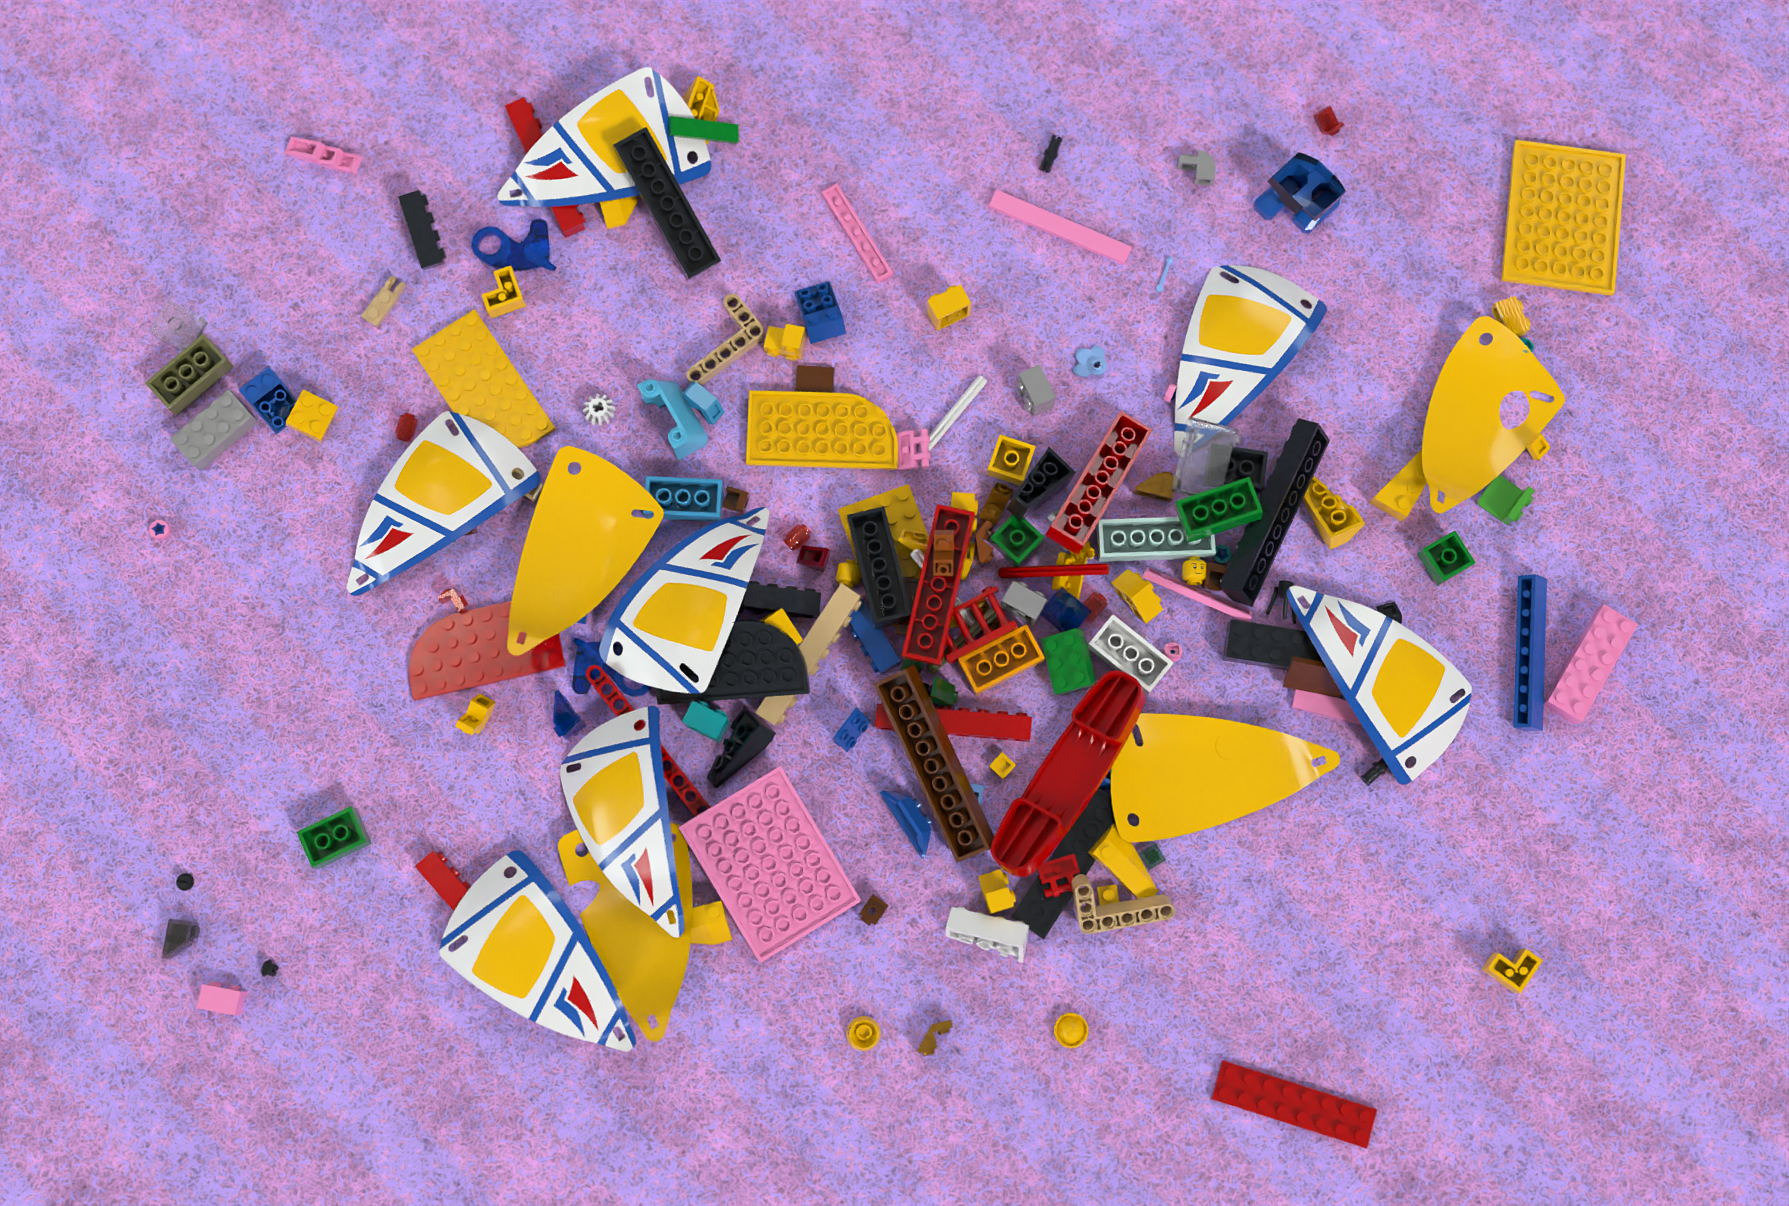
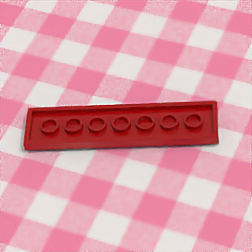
(1294, 1104)

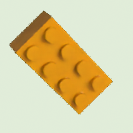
(1001, 660)

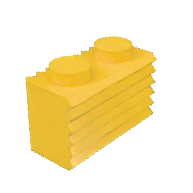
(1510, 314)

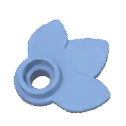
(1088, 359)

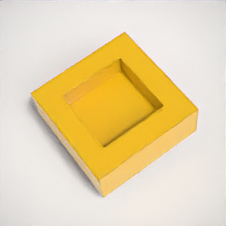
(1537, 446)
(1002, 765)
(1107, 895)

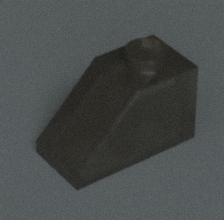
(179, 936)

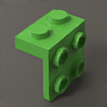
(1505, 500)

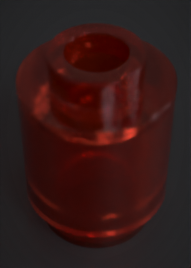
(406, 427)
(797, 537)

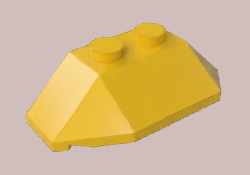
(702, 100)
(618, 211)

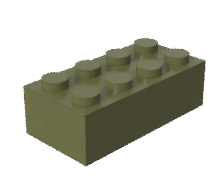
(189, 374)

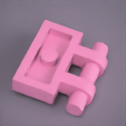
(907, 449)

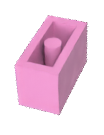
(221, 999)

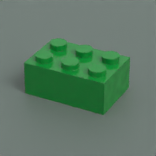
(1068, 661)
(334, 837)

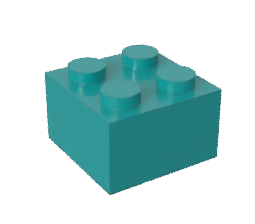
(706, 721)

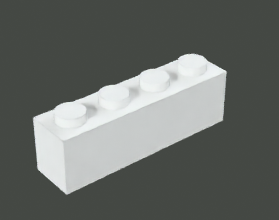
(988, 932)

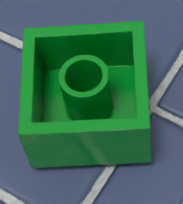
(1016, 540)
(1446, 558)

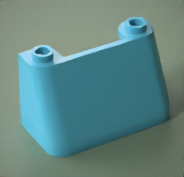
(689, 433)

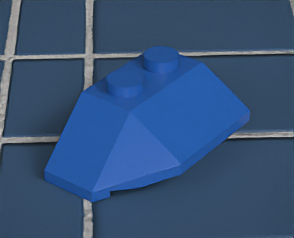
(910, 819)

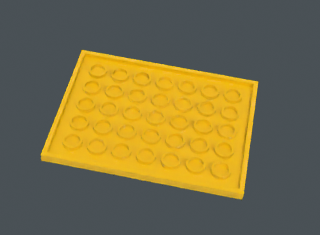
(1563, 217)

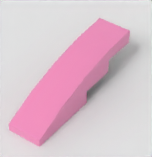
(323, 155)

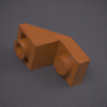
(984, 550)
(943, 553)

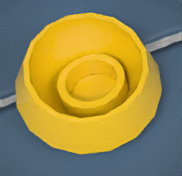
(864, 1026)
(1071, 1030)

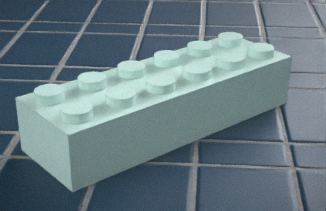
(1148, 540)

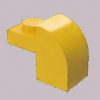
(476, 715)

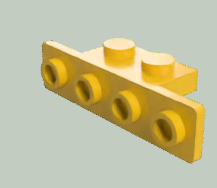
(1070, 583)

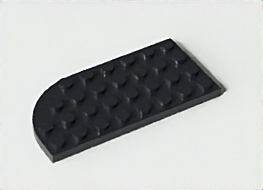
(753, 664)

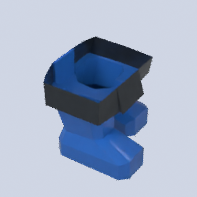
(1311, 178)

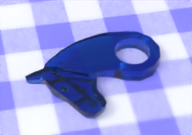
(522, 256)
(589, 655)

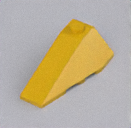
(1331, 515)
(919, 540)
(1123, 863)
(710, 924)

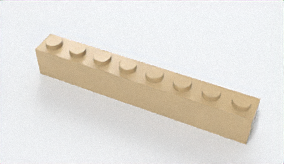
(815, 647)

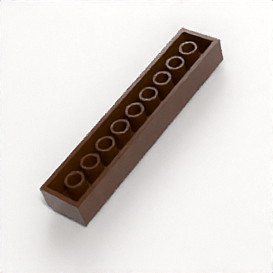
(935, 763)

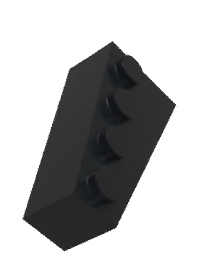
(422, 229)
(1043, 482)
(772, 598)

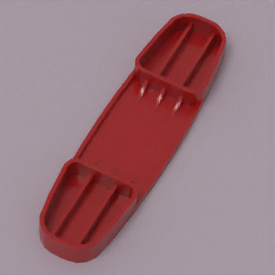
(1069, 774)

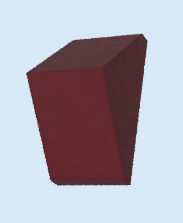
(814, 557)

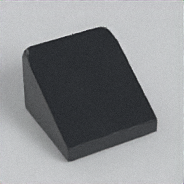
(1391, 610)

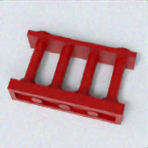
(988, 634)

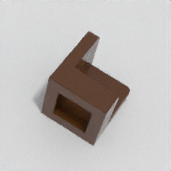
(736, 500)
(1213, 576)

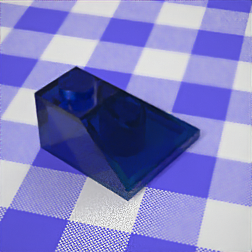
(1065, 611)
(565, 717)

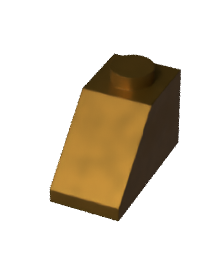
(1157, 487)

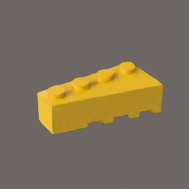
(1402, 491)

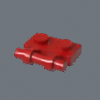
(1058, 869)

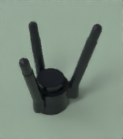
(1282, 589)

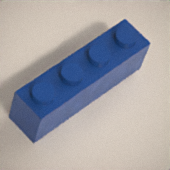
(873, 641)

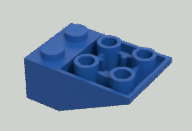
(820, 312)
(269, 398)

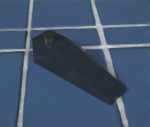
(747, 740)

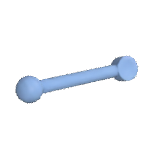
(1159, 288)

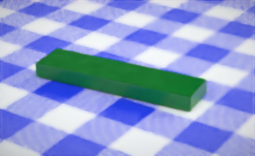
(703, 130)

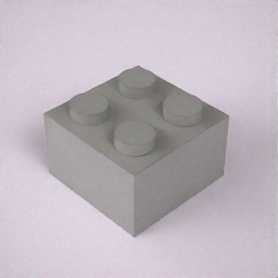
(1035, 390)
(1023, 602)

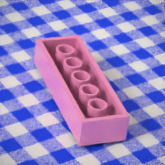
(1589, 664)

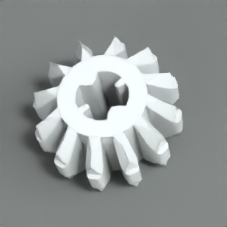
(602, 415)

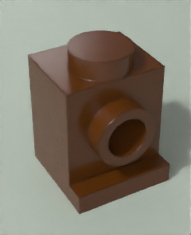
(874, 902)

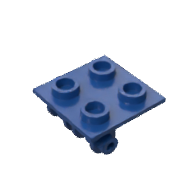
(851, 730)

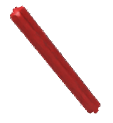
(1054, 570)

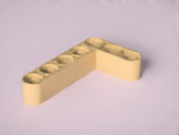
(729, 345)
(1116, 911)

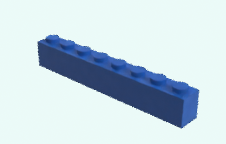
(1530, 653)

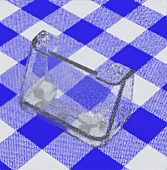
(1204, 457)

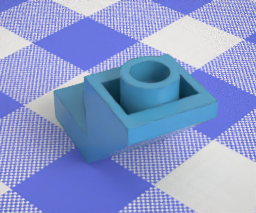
(700, 398)

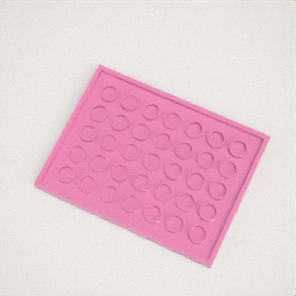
(770, 864)

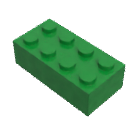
(1218, 509)

